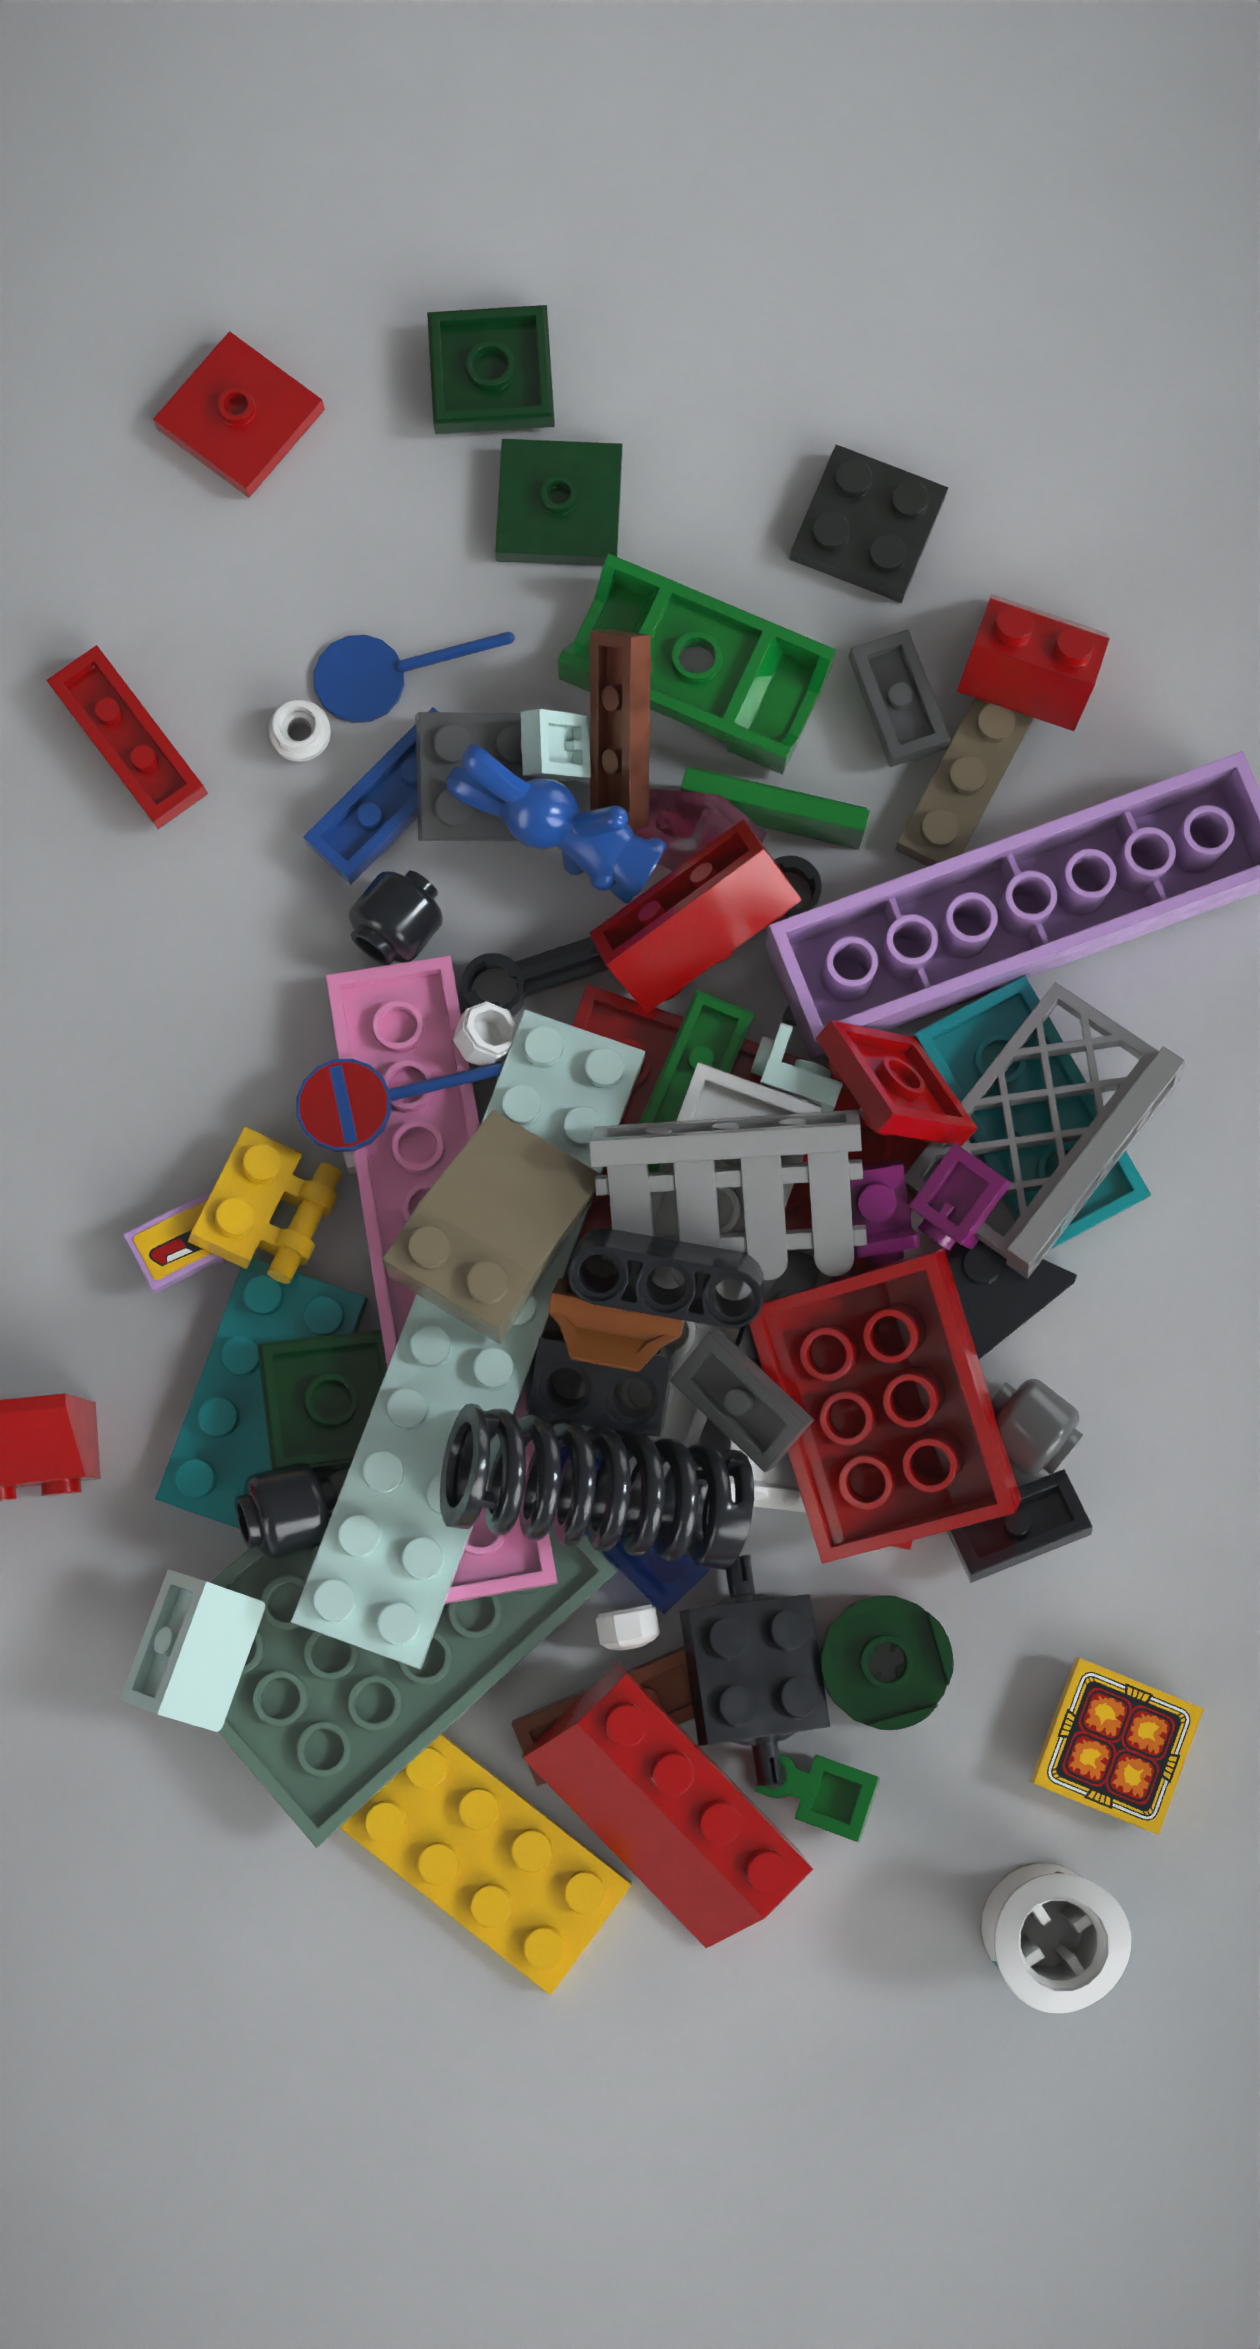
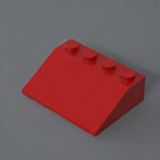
(896, 1405)

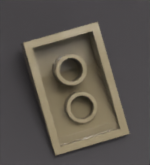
(491, 1226)

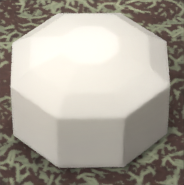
(485, 1034)
(628, 1627)

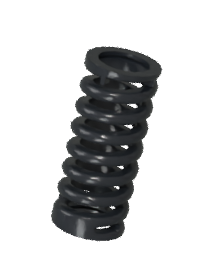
(679, 1514)

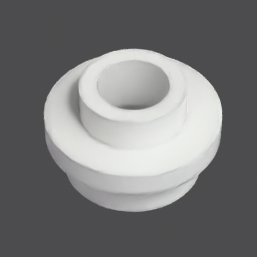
(295, 714)

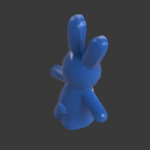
(547, 816)

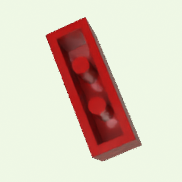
(694, 917)

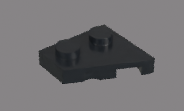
(997, 1296)

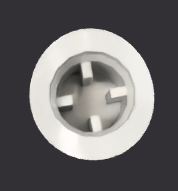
(1055, 1937)

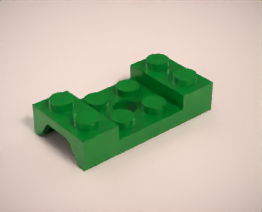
(760, 674)

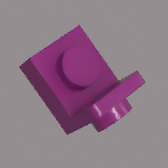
(958, 1198)
(882, 1206)

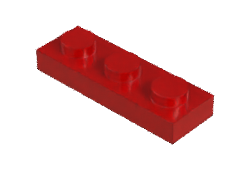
(127, 737)

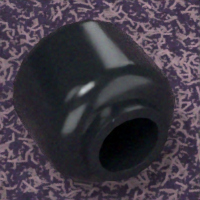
(395, 917)
(285, 1509)

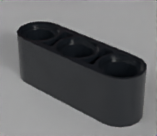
(636, 1292)

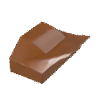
(609, 1334)

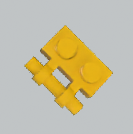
(246, 1197)

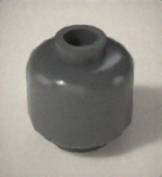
(1035, 1426)

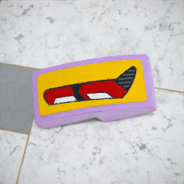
(164, 1248)

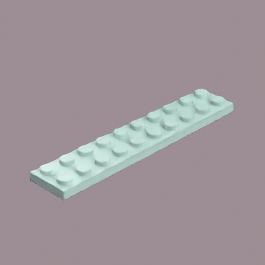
(386, 1545)

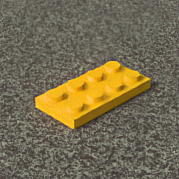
(490, 1860)

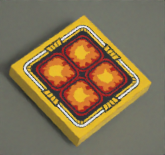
(1116, 1745)

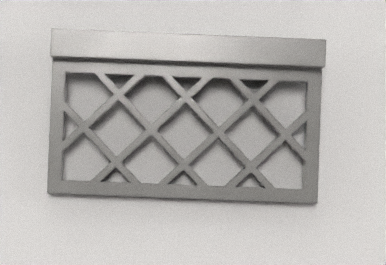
(1097, 1146)

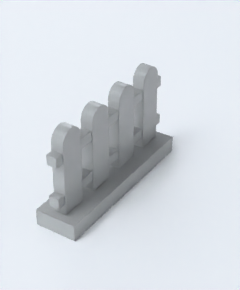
(759, 1145)

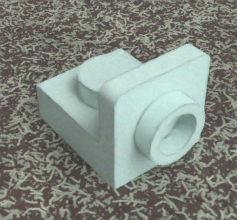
(555, 745)
(803, 1080)

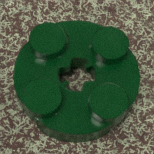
(918, 1681)

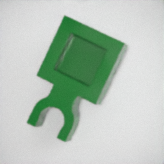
(829, 1795)

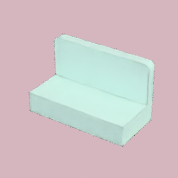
(193, 1651)

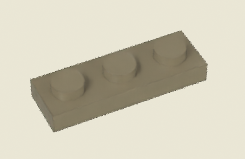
(963, 783)

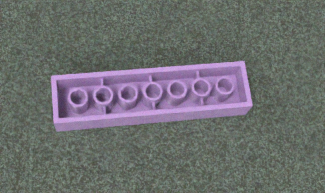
(1023, 903)

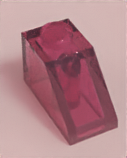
(689, 823)

